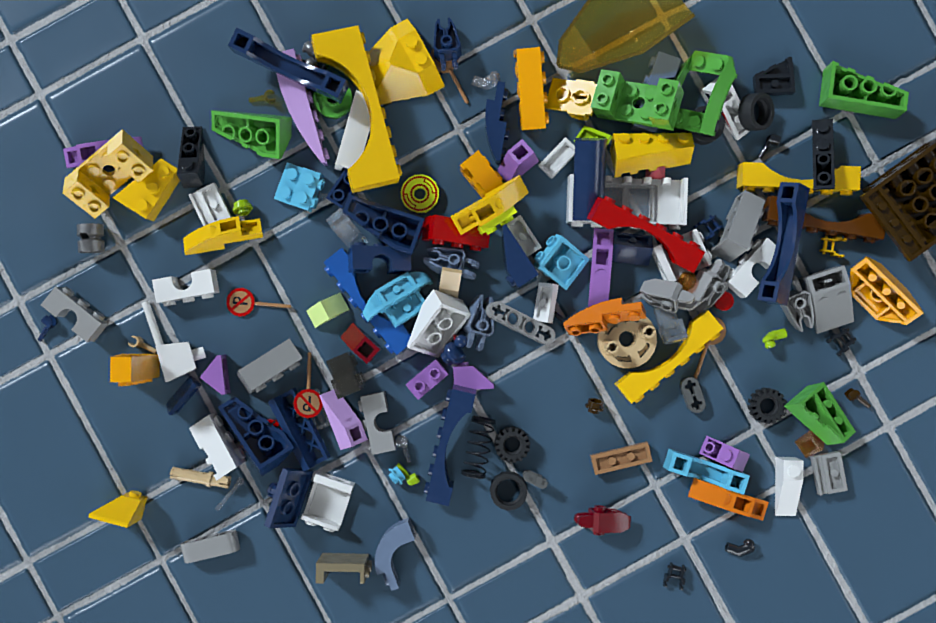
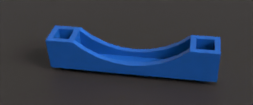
(337, 266)

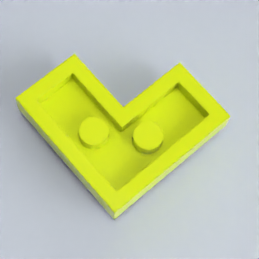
(502, 219)

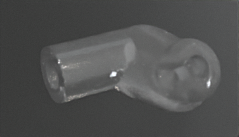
(487, 82)

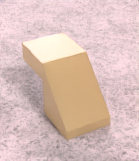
(450, 281)

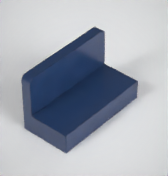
(632, 248)

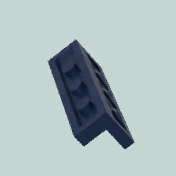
(296, 431)

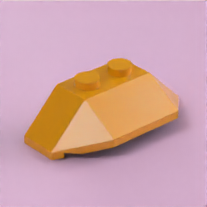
(882, 293)

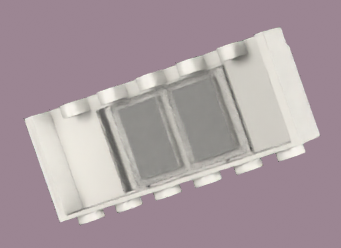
(657, 199)

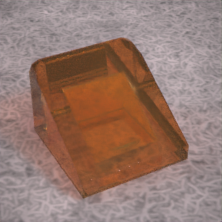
(809, 444)

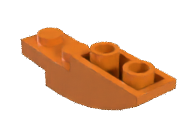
(596, 317)
(727, 499)

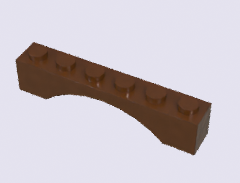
(862, 227)

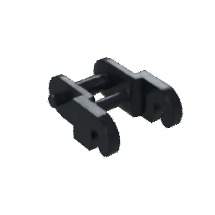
(845, 345)
(668, 575)

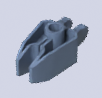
(450, 259)
(478, 322)

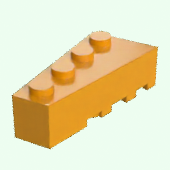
(530, 88)
(134, 368)

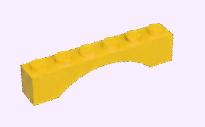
(758, 176)
(699, 331)

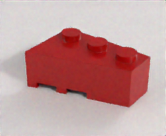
(443, 230)

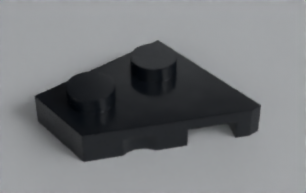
(776, 79)

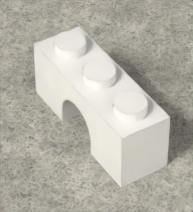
(741, 279)
(203, 284)

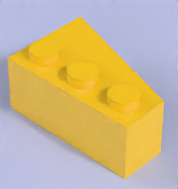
(152, 192)

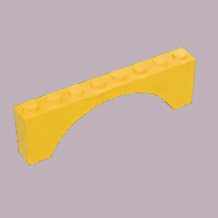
(346, 52)

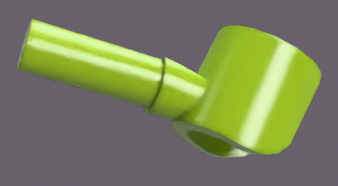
(411, 479)

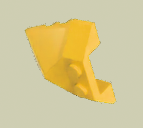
(403, 65)

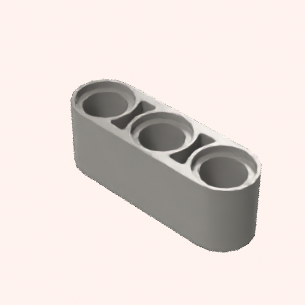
(210, 546)

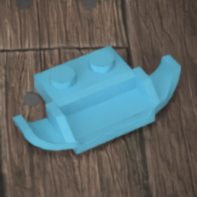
(398, 298)

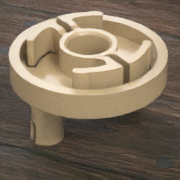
(642, 333)

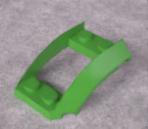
(709, 64)

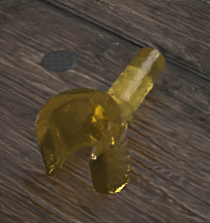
(263, 97)

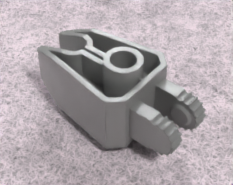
(710, 285)
(667, 295)
(799, 307)

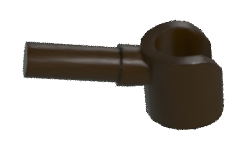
(852, 395)

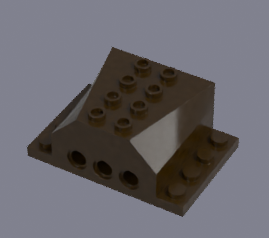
(906, 201)

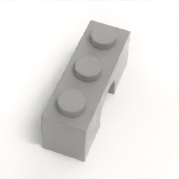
(88, 324)
(379, 439)

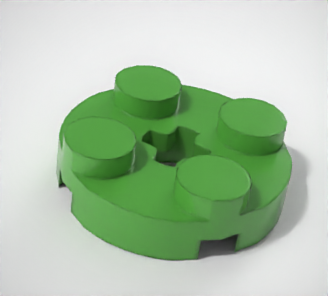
(330, 109)

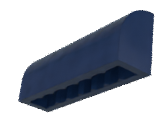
(588, 175)

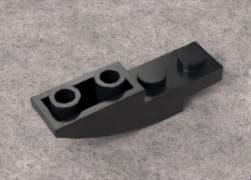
(823, 154)

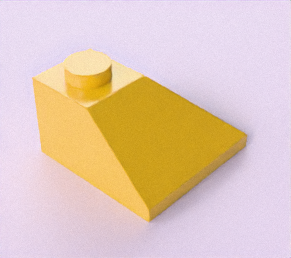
(123, 510)

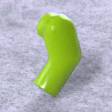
(774, 335)

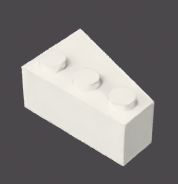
(218, 445)

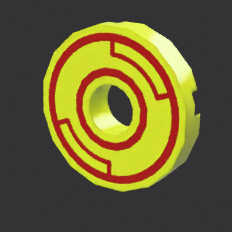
(420, 182)

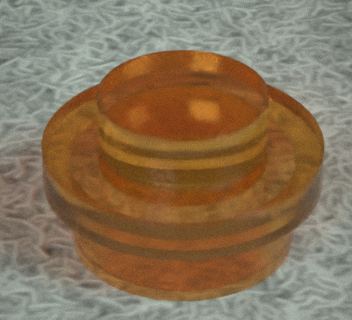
(687, 280)

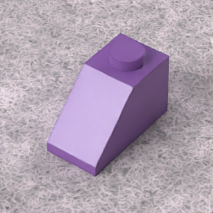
(470, 377)

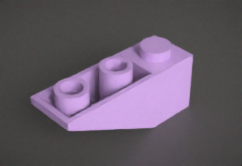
(343, 421)

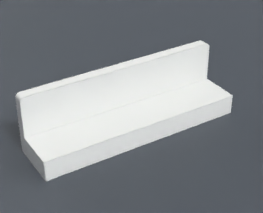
(355, 133)

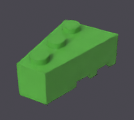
(821, 414)

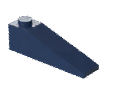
(259, 438)

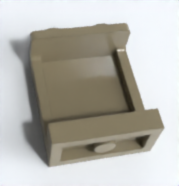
(343, 563)

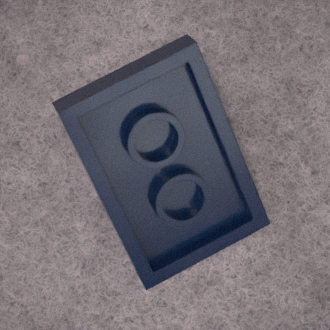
(287, 497)

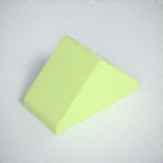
(327, 309)

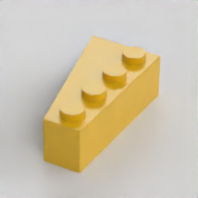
(649, 151)

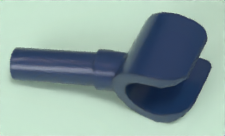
(49, 323)

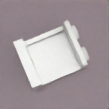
(671, 271)
(328, 501)

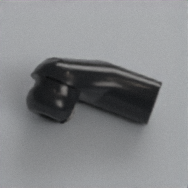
(742, 550)

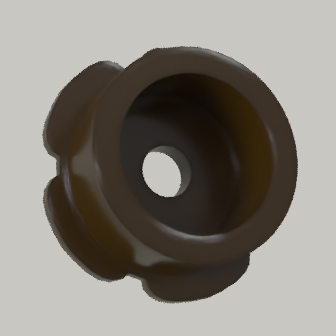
(594, 405)

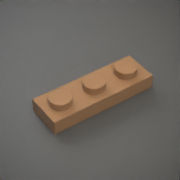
(621, 458)

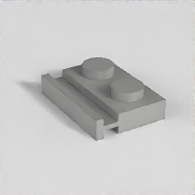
(829, 473)

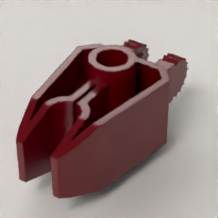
(603, 520)

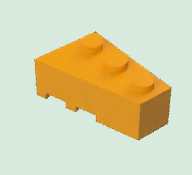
(480, 174)

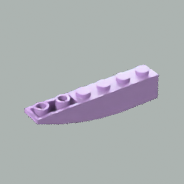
(300, 108)

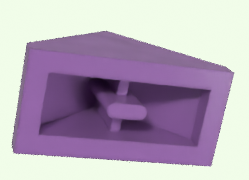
(217, 375)

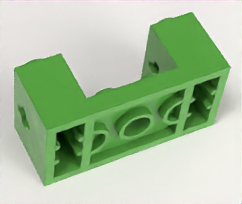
(616, 99)

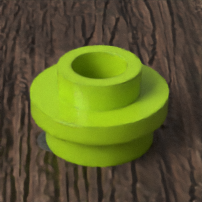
(242, 207)

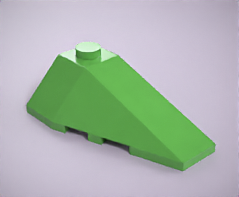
(260, 132)

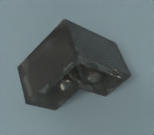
(345, 374)

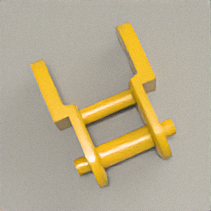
(832, 253)

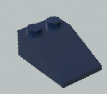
(516, 262)

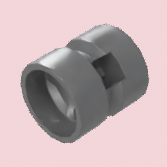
(90, 238)

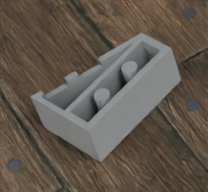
(740, 226)
(269, 366)

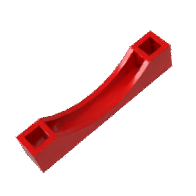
(680, 252)

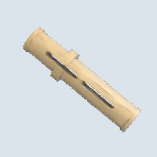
(199, 477)

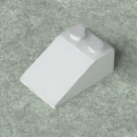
(437, 323)

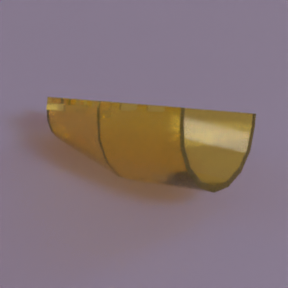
(617, 30)

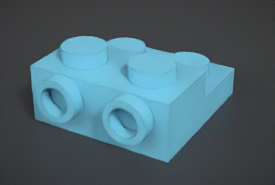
(299, 187)
(560, 261)

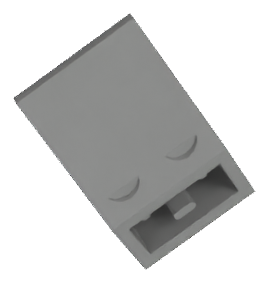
(830, 297)

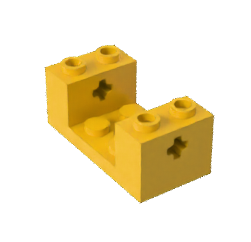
(91, 185)

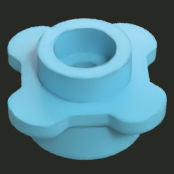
(396, 475)

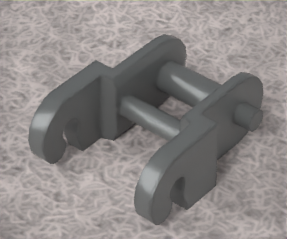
(535, 479)

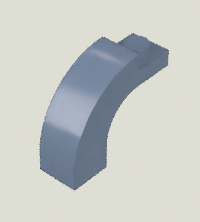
(394, 537)

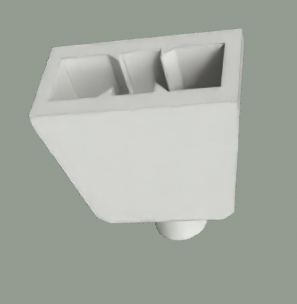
(178, 359)

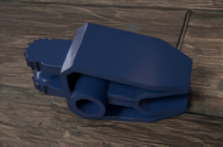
(446, 46)

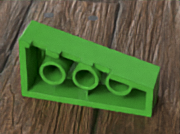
(855, 93)

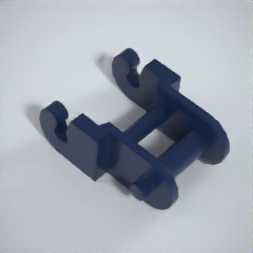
(711, 233)

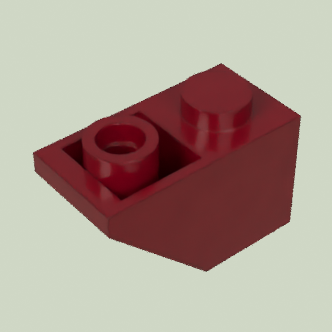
(360, 343)

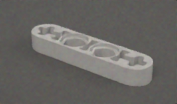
(519, 326)

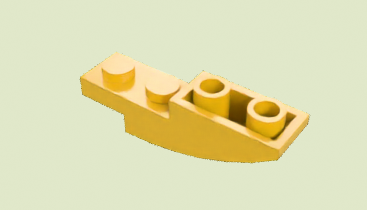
(491, 205)
(217, 234)

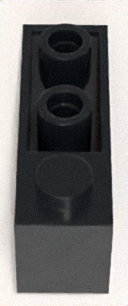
(191, 158)

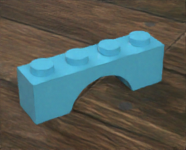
(706, 470)

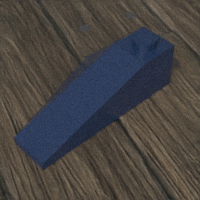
(391, 226)

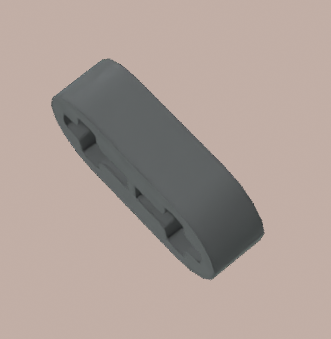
(697, 393)

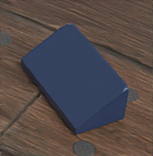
(182, 395)

